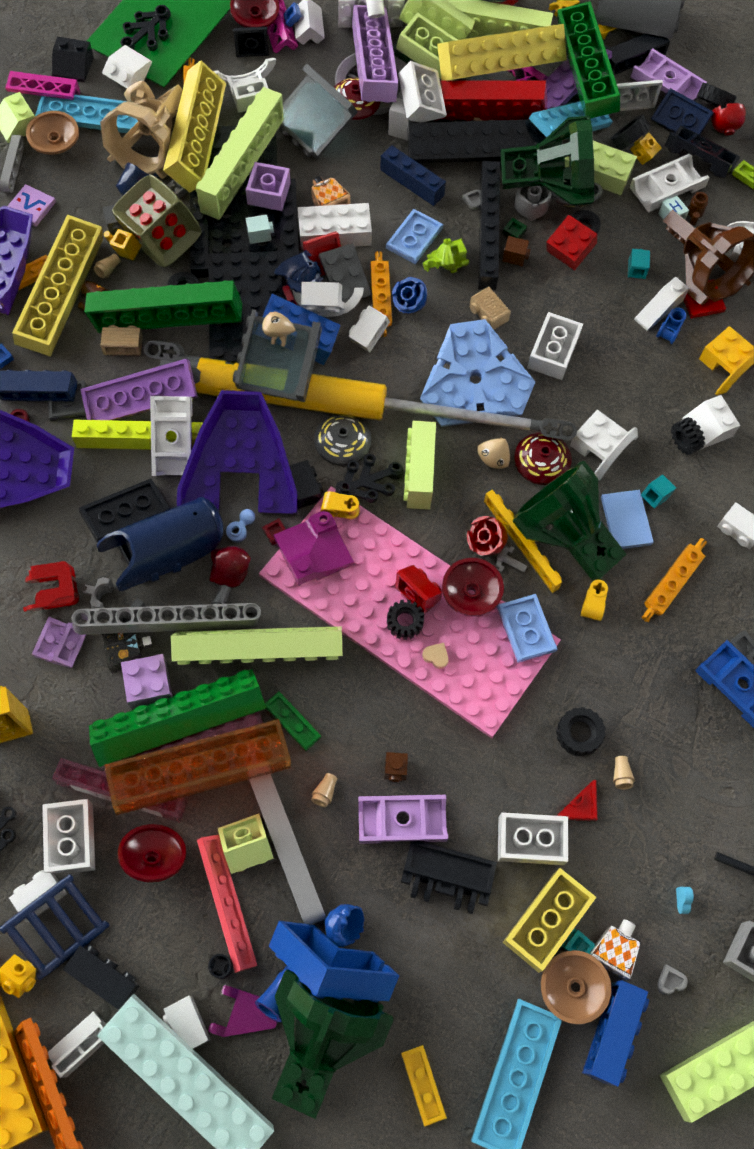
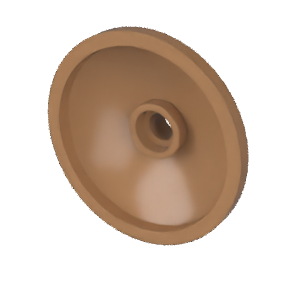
(52, 132)
(594, 984)

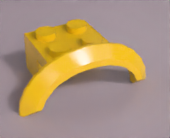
(730, 352)

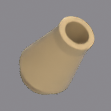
(106, 266)
(622, 774)
(324, 791)

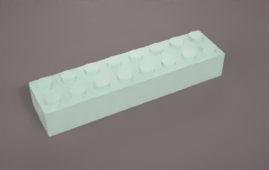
(184, 1078)

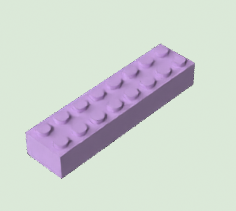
(374, 56)

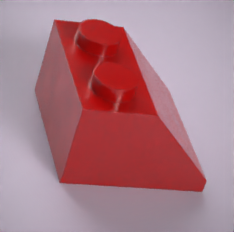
(418, 588)

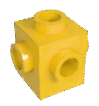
(645, 148)
(17, 976)

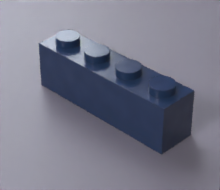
(412, 175)
(37, 385)

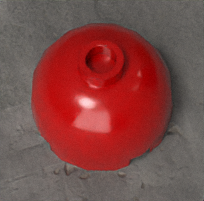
(728, 119)
(487, 536)

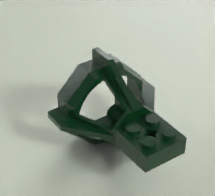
(546, 163)
(573, 510)
(322, 1040)

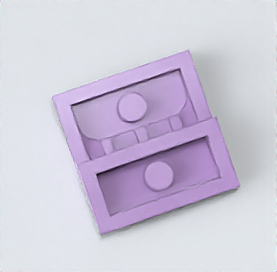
(58, 643)

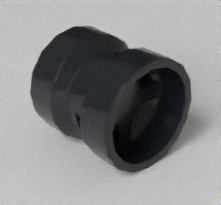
(218, 963)

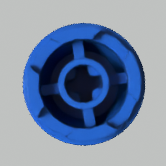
(409, 295)

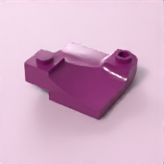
(314, 548)

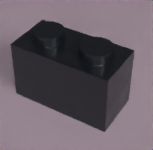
(307, 488)

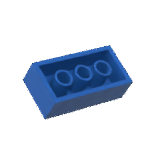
(305, 317)
(616, 1033)

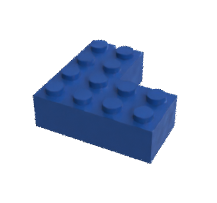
(331, 969)

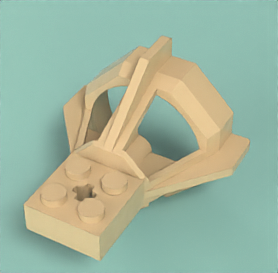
(153, 119)

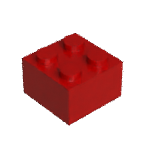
(571, 242)

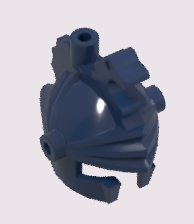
(299, 270)

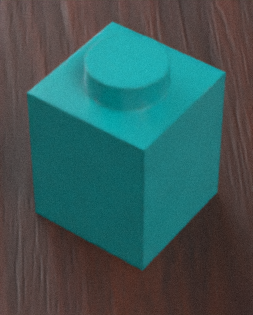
(639, 263)
(658, 491)

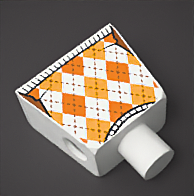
(618, 949)

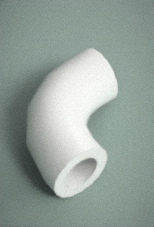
(375, 8)

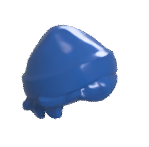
(344, 924)

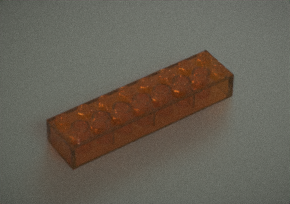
(197, 766)

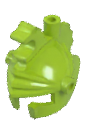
(448, 255)

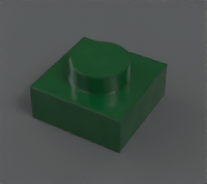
(514, 229)

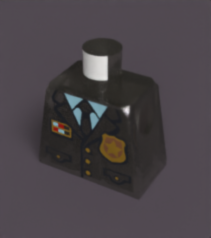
(124, 647)

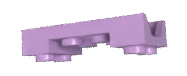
(661, 67)
(380, 824)

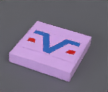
(33, 202)

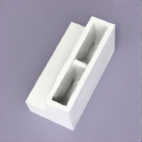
(310, 23)
(77, 1045)

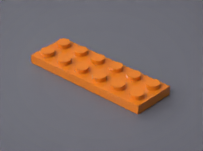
(44, 1085)

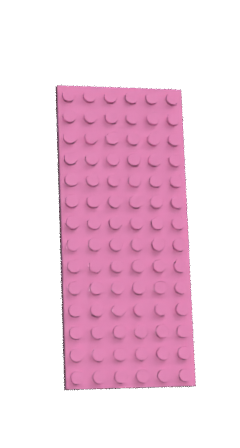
(481, 671)

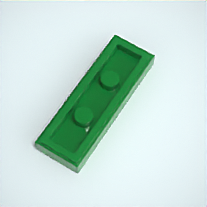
(292, 721)

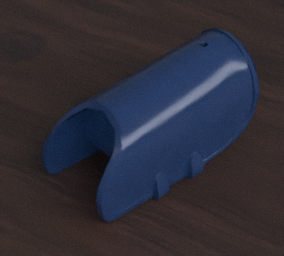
(166, 541)

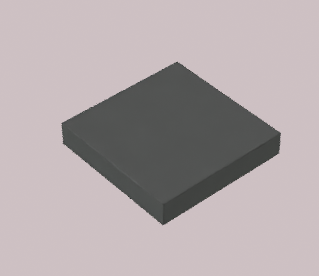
(66, 409)

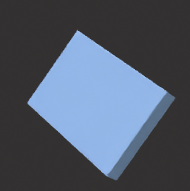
(414, 236)
(627, 519)
(526, 628)

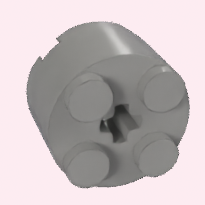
(532, 201)

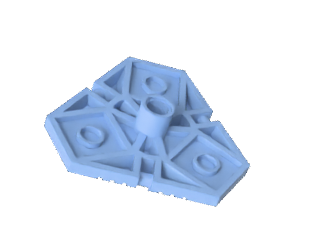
(473, 351)

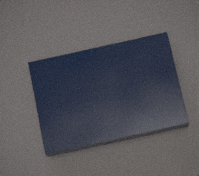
(683, 111)

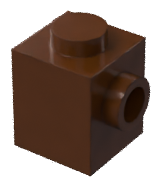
(516, 251)
(396, 766)

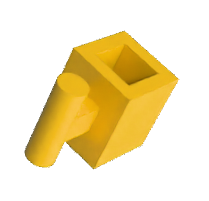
(123, 243)

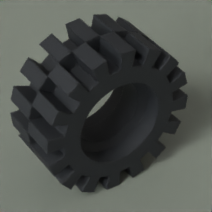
(688, 436)
(405, 631)

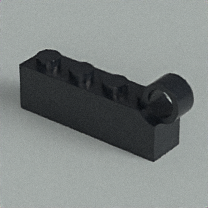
(635, 51)

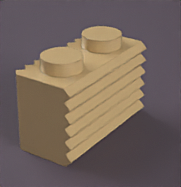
(490, 307)
(121, 340)

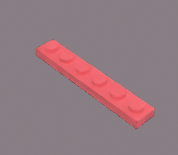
(227, 903)

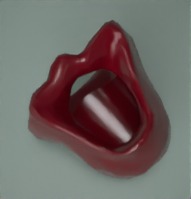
(229, 566)

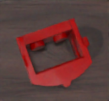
(57, 597)

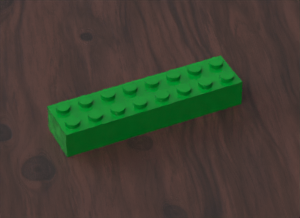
(589, 61)
(165, 306)
(175, 717)

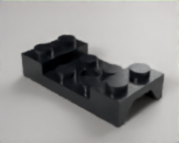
(722, 159)

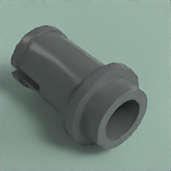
(222, 595)

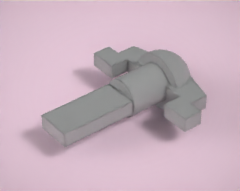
(503, 557)

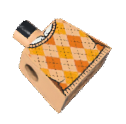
(328, 192)

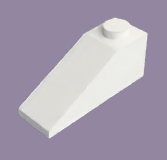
(665, 300)

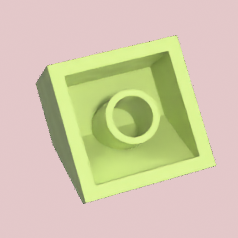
(14, 116)
(245, 843)

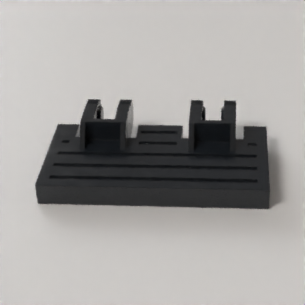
(450, 871)

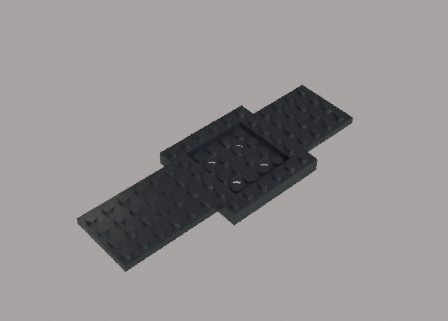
(244, 263)

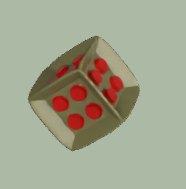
(157, 220)

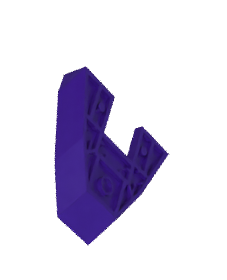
(14, 250)
(239, 439)
(31, 461)

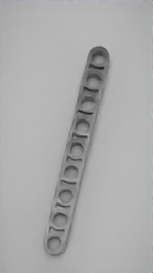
(157, 614)
(288, 850)

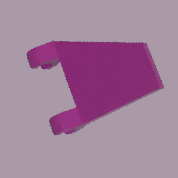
(244, 1016)

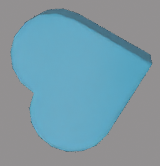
(684, 899)

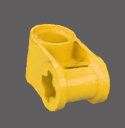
(339, 505)
(595, 603)

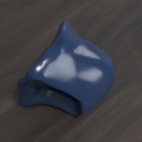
(130, 177)

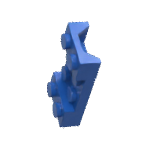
(724, 671)

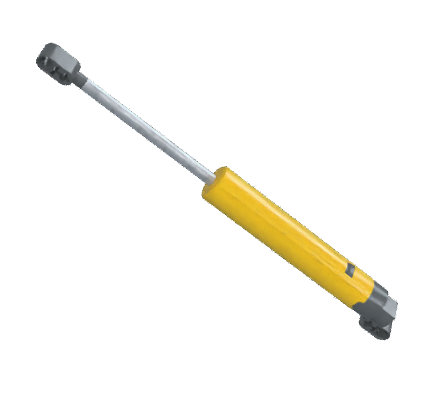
(343, 395)

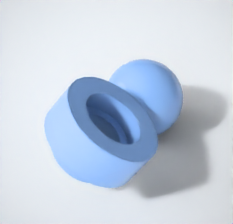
(246, 517)

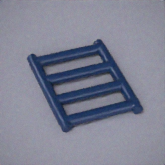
(29, 913)

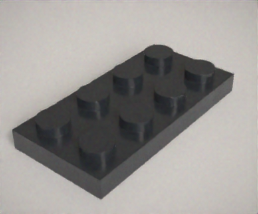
(123, 508)

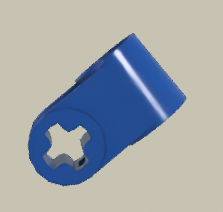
(670, 328)

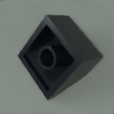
(251, 41)
(71, 58)

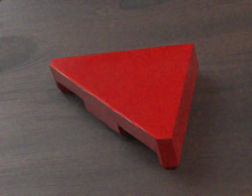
(583, 806)

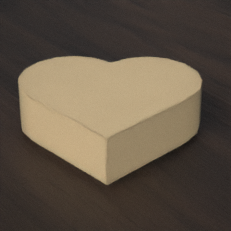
(436, 655)

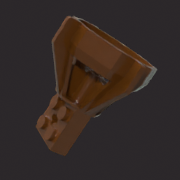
(707, 247)

